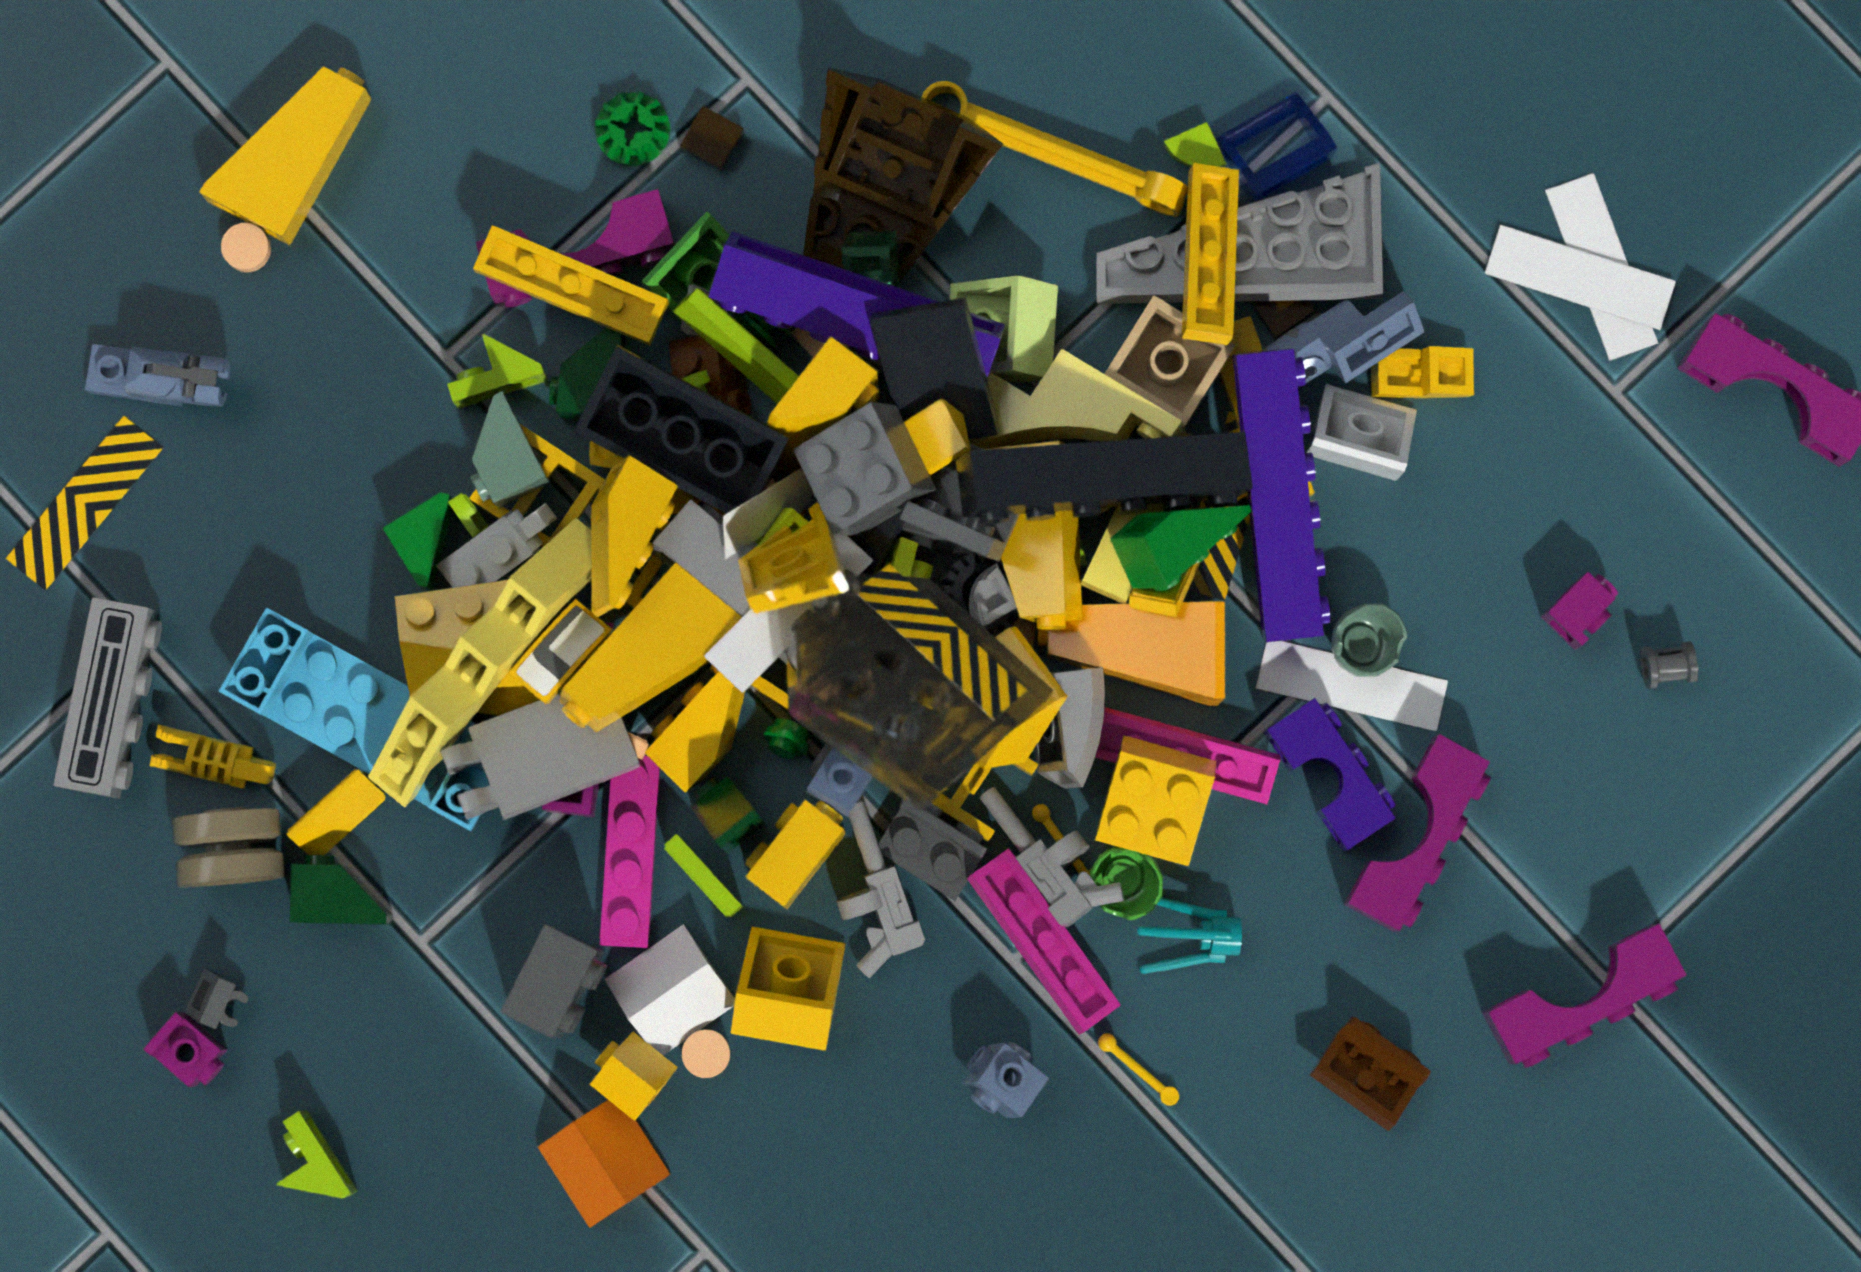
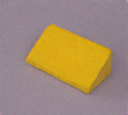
(938, 434)
(336, 814)

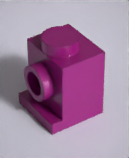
(1581, 608)
(207, 1050)

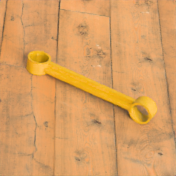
(1149, 188)

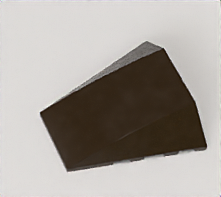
(889, 167)

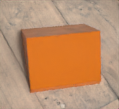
(603, 1161)

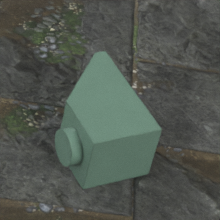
(505, 457)

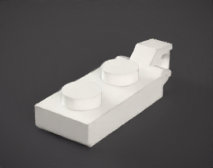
(497, 548)

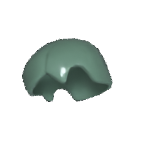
(1368, 639)

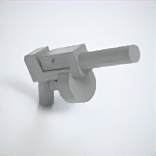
(1047, 866)
(884, 895)

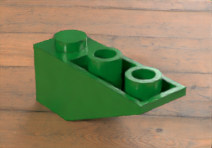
(1165, 544)

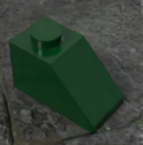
(582, 373)
(332, 895)

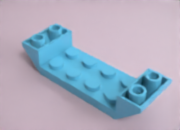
(336, 704)

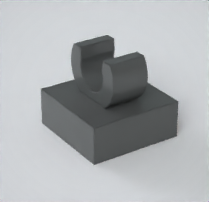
(210, 1000)

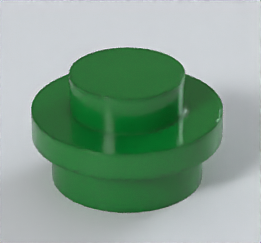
(787, 738)

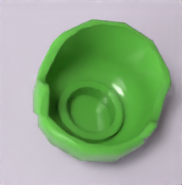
(1139, 880)

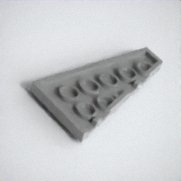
(1287, 249)

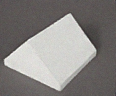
(1362, 432)
(670, 991)

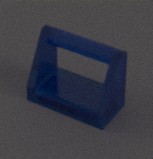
(1289, 167)

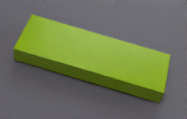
(736, 344)

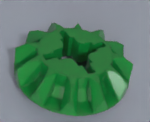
(644, 146)

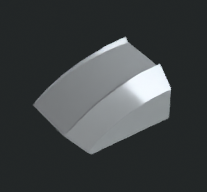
(1074, 734)

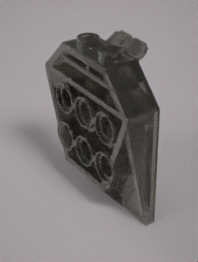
(840, 654)

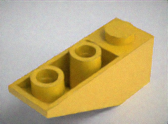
(622, 524)
(700, 735)

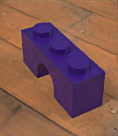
(1313, 736)

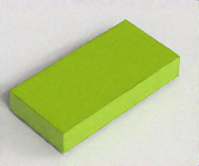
(702, 876)

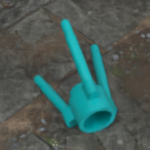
(1219, 936)

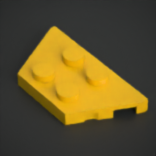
(793, 566)

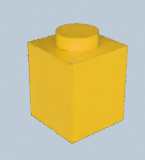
(632, 1074)

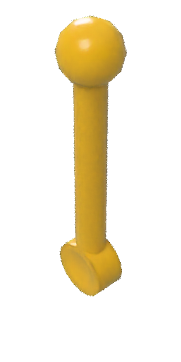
(1041, 814)
(1168, 1094)

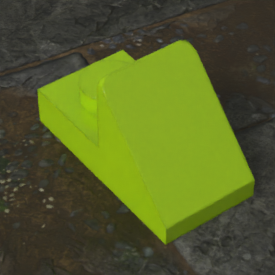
(509, 373)
(323, 1171)

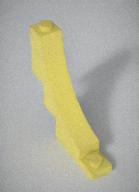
(1075, 404)
(481, 660)

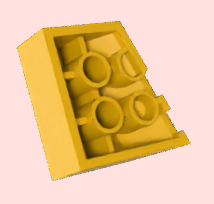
(824, 394)
(432, 626)

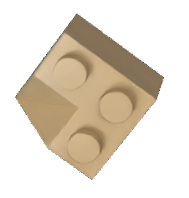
(1163, 365)

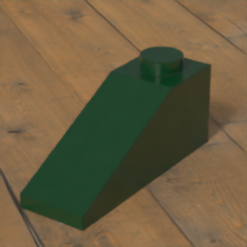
(725, 813)

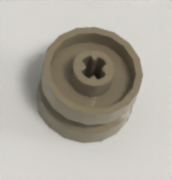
(228, 842)

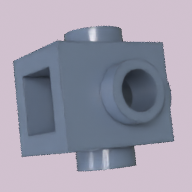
(1004, 1079)

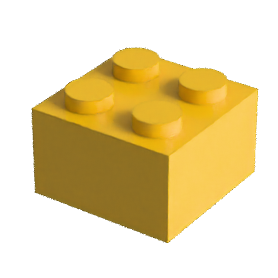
(1156, 800)

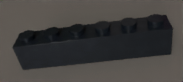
(1103, 476)

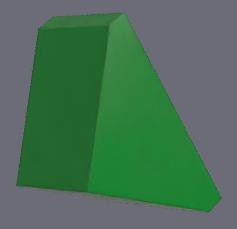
(421, 538)

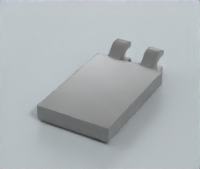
(537, 758)

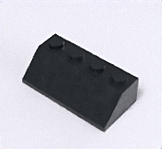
(681, 432)

